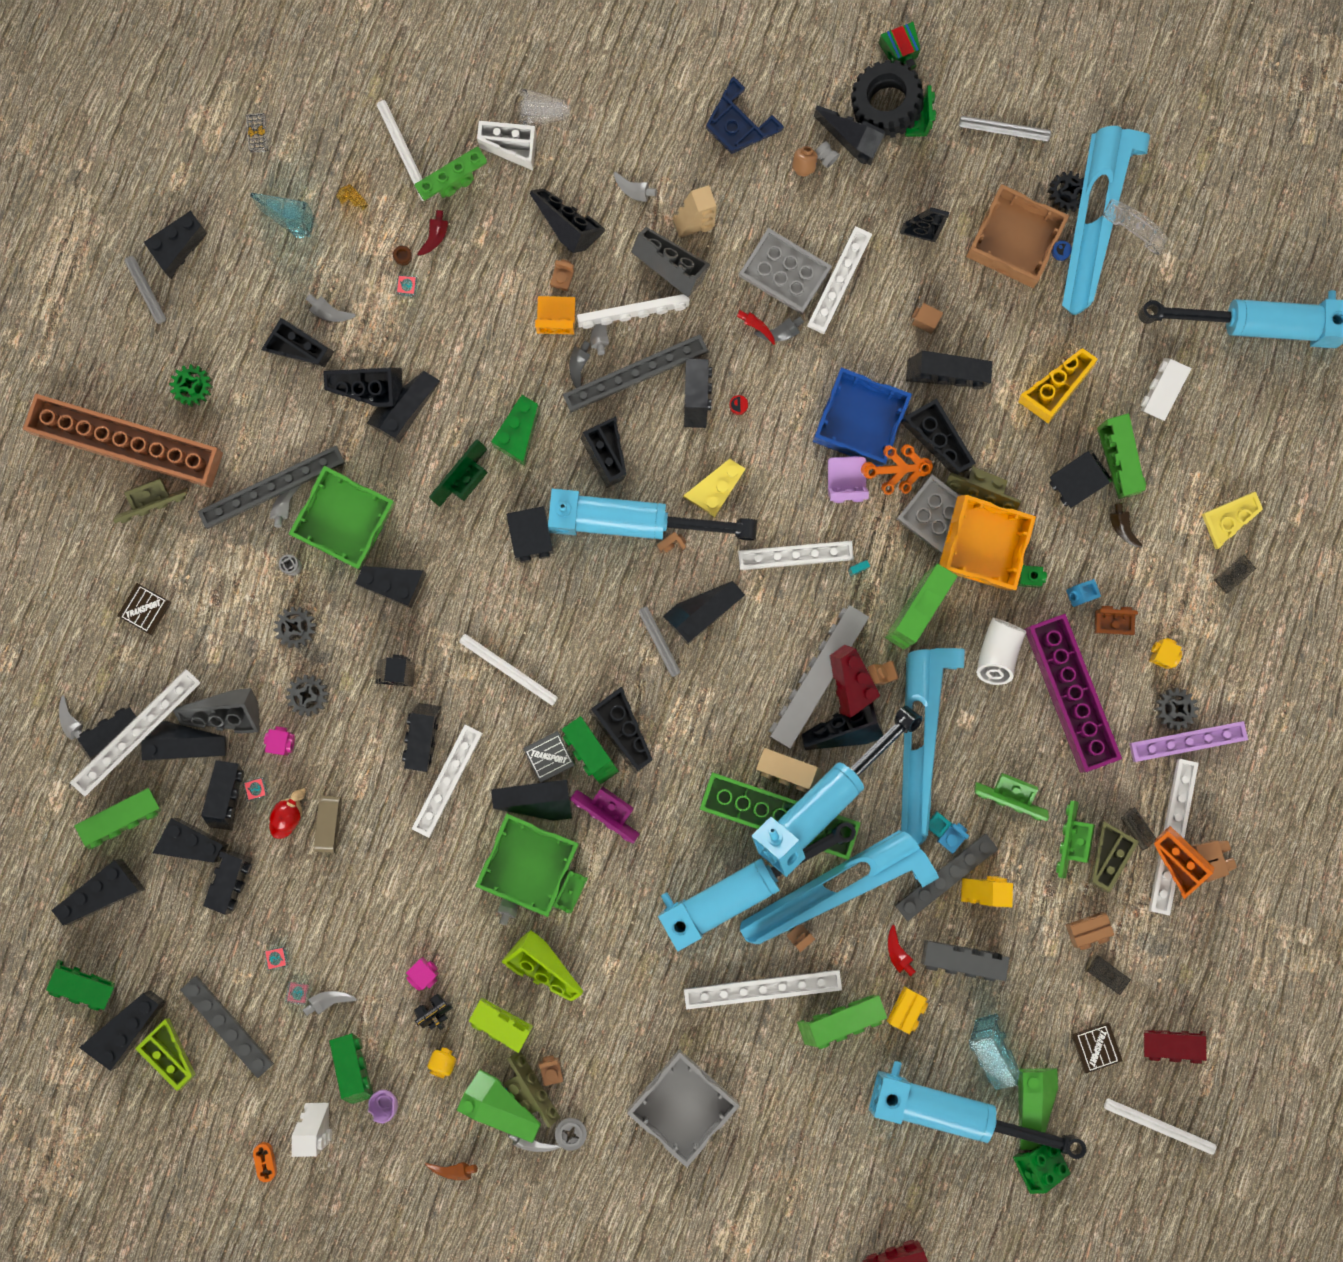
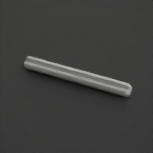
(1004, 128)

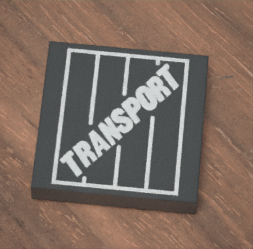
(549, 756)

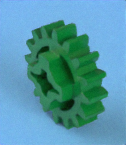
(182, 385)

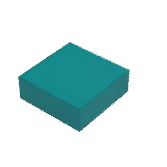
(860, 567)
(938, 824)

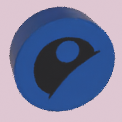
(1061, 250)

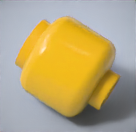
(441, 1063)

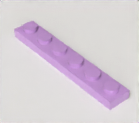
(1188, 741)

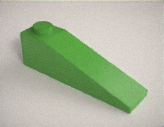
(1036, 1099)
(496, 1107)

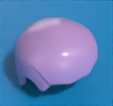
(383, 1106)

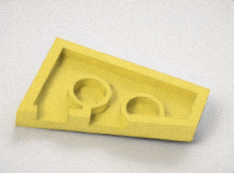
(716, 487)
(1229, 518)

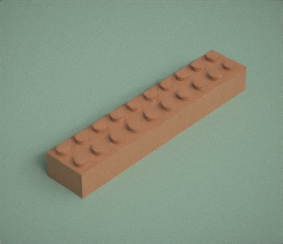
(123, 440)

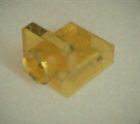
(349, 193)

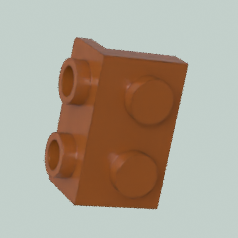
(1115, 621)

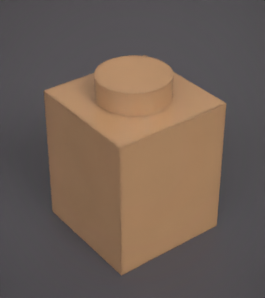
(926, 318)

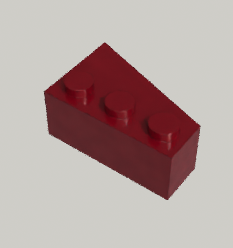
(853, 681)
(1175, 1046)
(909, 1252)

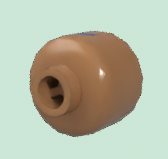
(804, 161)

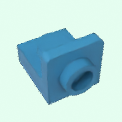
(1083, 593)
(953, 837)

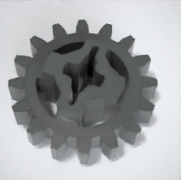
(290, 633)
(305, 702)
(1170, 714)

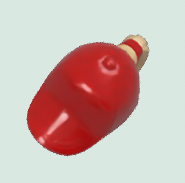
(286, 815)

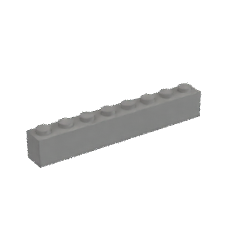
(817, 679)

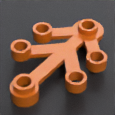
(899, 469)

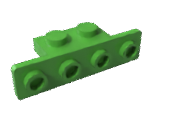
(452, 176)
(1014, 794)
(1076, 842)

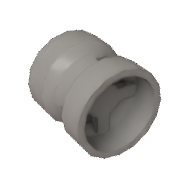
(827, 154)
(294, 565)

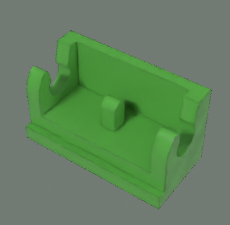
(570, 891)

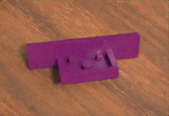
(608, 810)

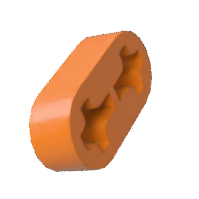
(260, 1162)

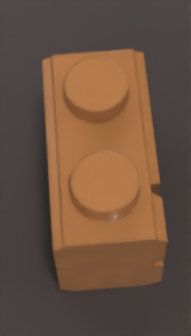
(1090, 930)

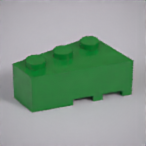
(589, 750)

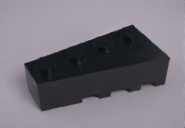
(939, 436)
(101, 891)
(120, 1035)

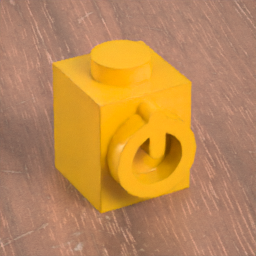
(1166, 653)

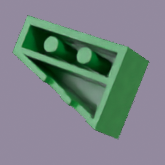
(517, 430)
(79, 986)
(351, 1069)

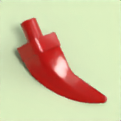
(753, 321)
(898, 956)

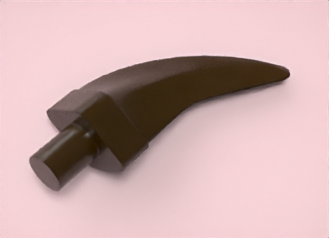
(1121, 524)

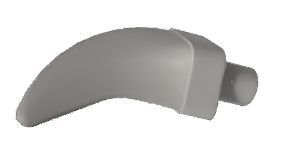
(635, 190)
(325, 311)
(599, 338)
(281, 507)
(70, 725)
(507, 909)
(325, 999)
(535, 1146)

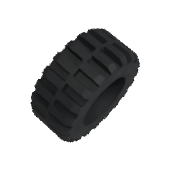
(888, 76)

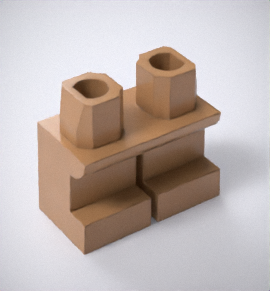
(1213, 853)

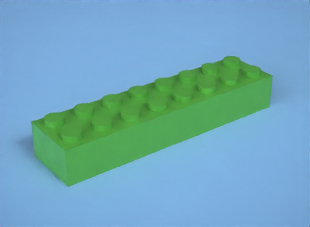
(755, 806)

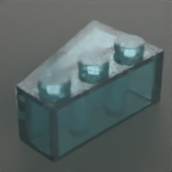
(992, 1053)

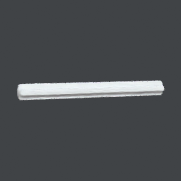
(399, 142)
(508, 669)
(1160, 1126)

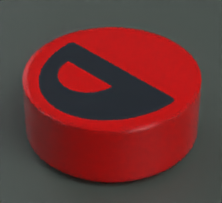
(738, 405)

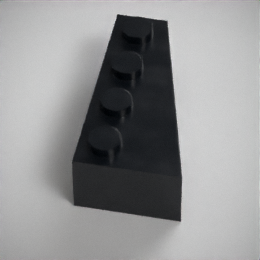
(949, 370)
(620, 726)

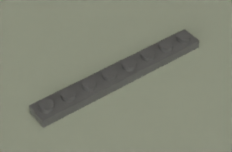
(635, 373)
(270, 487)

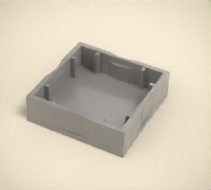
(683, 1107)

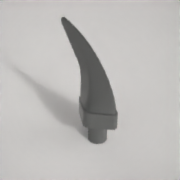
(785, 330)
(577, 361)

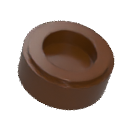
(402, 255)

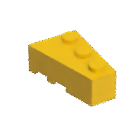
(992, 891)

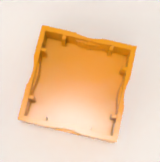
(987, 542)

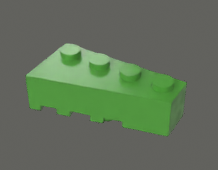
(1122, 455)
(117, 819)
(842, 1022)

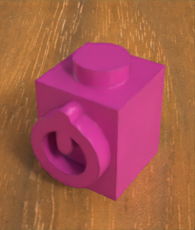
(279, 741)
(422, 974)

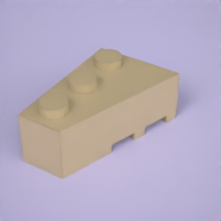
(697, 213)
(788, 770)

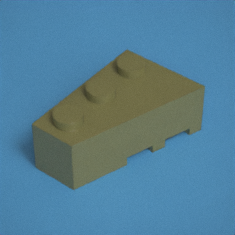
(1111, 856)

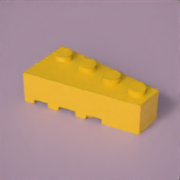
(1055, 389)

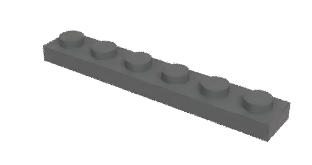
(948, 876)
(227, 1026)

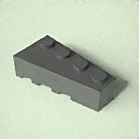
(670, 261)
(965, 960)

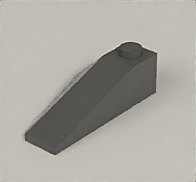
(227, 710)

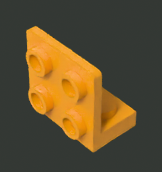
(555, 315)

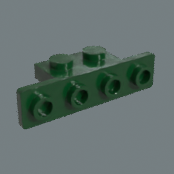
(462, 477)

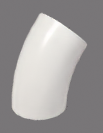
(999, 652)

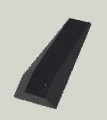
(570, 227)
(397, 419)
(699, 612)
(845, 730)
(181, 742)
(537, 800)

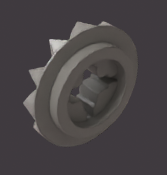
(575, 1142)

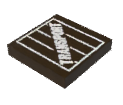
(144, 609)
(1096, 1047)

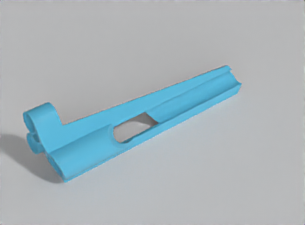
(1108, 156)
(923, 684)
(887, 861)

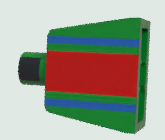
(901, 44)

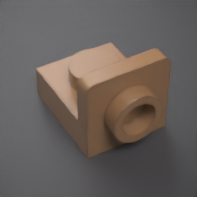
(562, 275)
(668, 543)
(883, 673)
(800, 937)
(551, 1070)

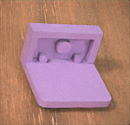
(846, 479)

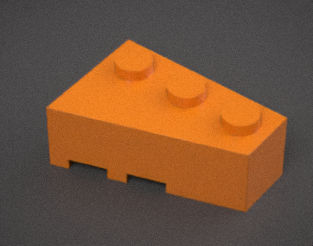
(1185, 864)

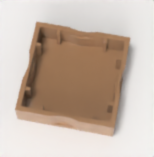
(1017, 236)

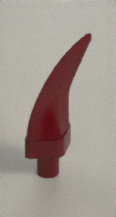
(436, 233)

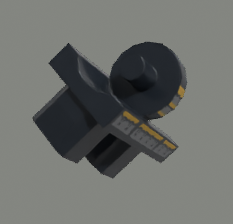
(434, 1016)

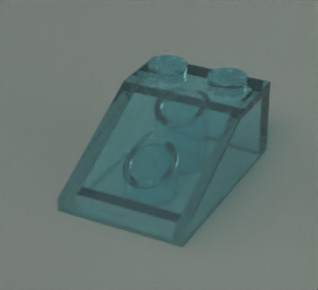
(290, 214)

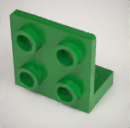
(927, 117)
(1042, 1168)

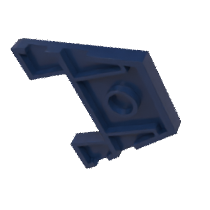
(733, 127)

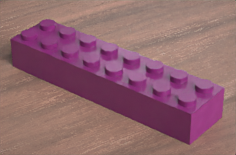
(1073, 693)

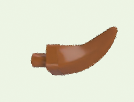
(456, 1172)

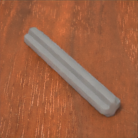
(145, 290)
(659, 641)

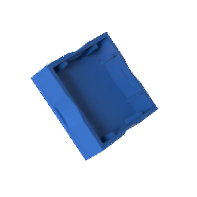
(861, 417)

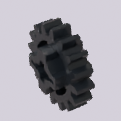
(1063, 196)

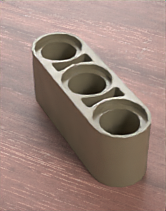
(327, 824)

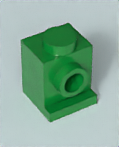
(1025, 577)

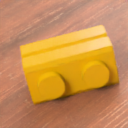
(907, 1010)

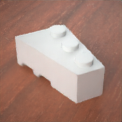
(509, 141)
(1165, 388)
(313, 1132)

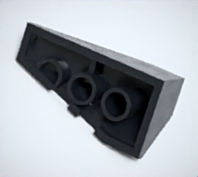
(859, 139)
(926, 224)
(372, 386)

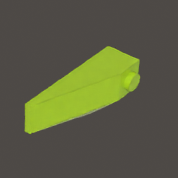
(537, 960)

